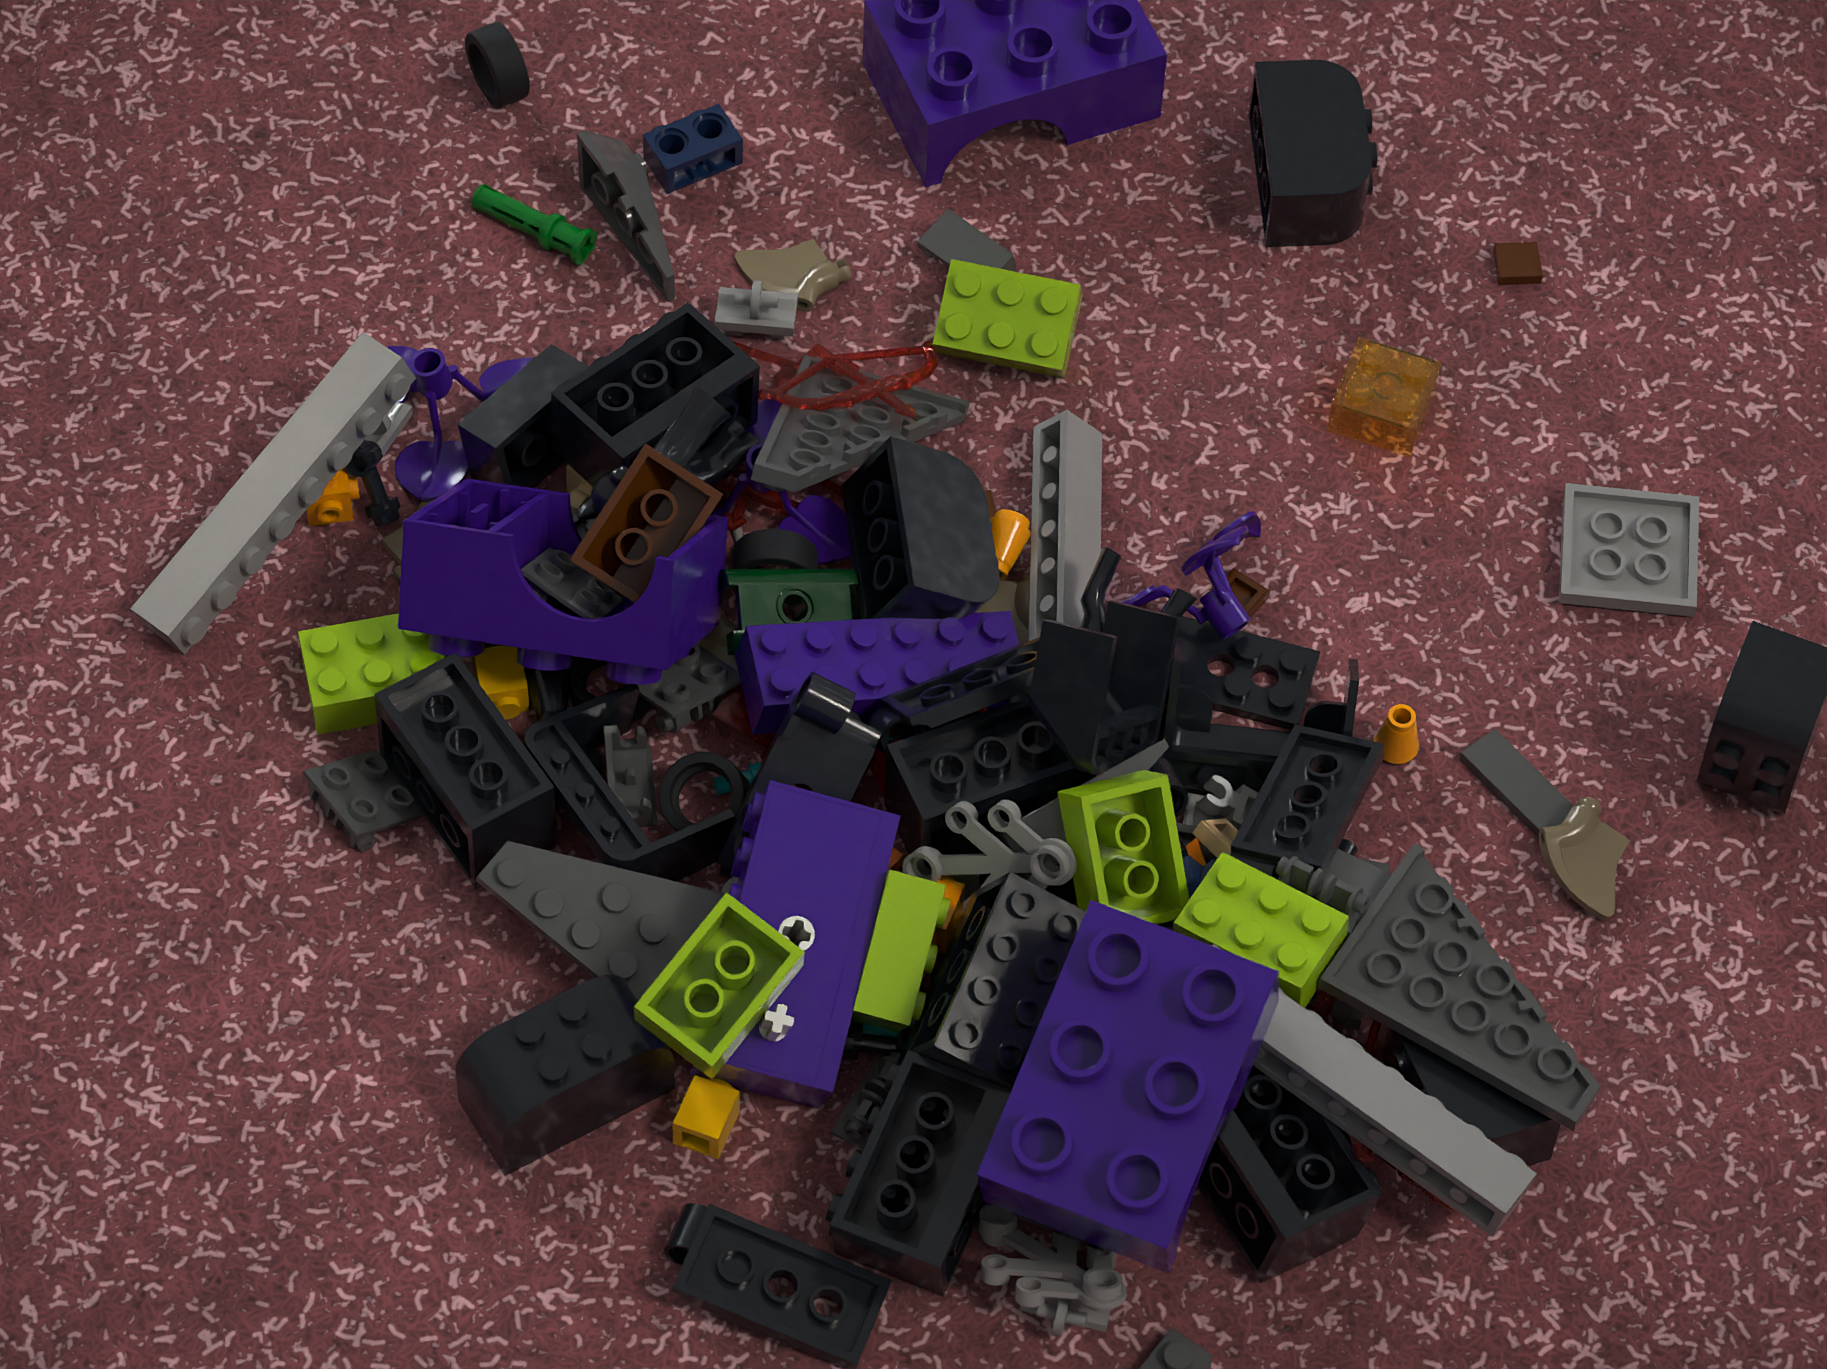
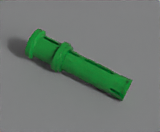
(550, 230)

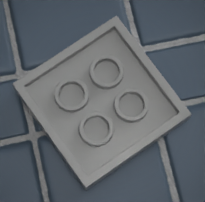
(1629, 550)

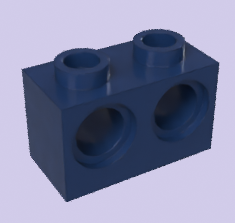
(692, 148)

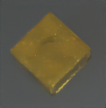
(1384, 397)

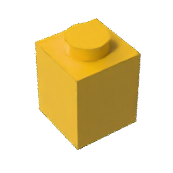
(503, 679)
(706, 1116)

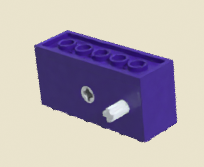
(818, 880)

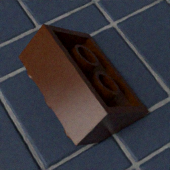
(646, 517)

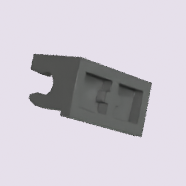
(959, 240)
(631, 774)

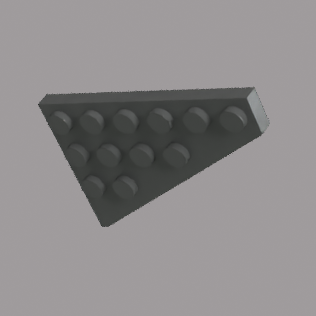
(822, 443)
(599, 912)
(1436, 979)

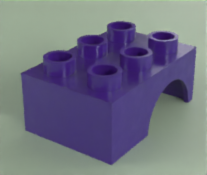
(984, 63)
(469, 590)
(1128, 1085)

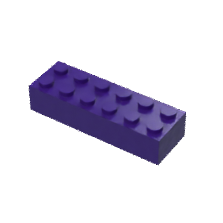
(861, 655)

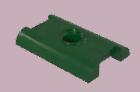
(812, 594)

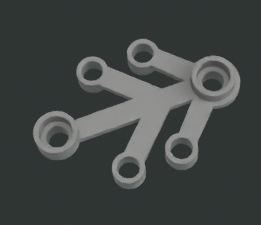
(997, 856)
(1097, 1288)

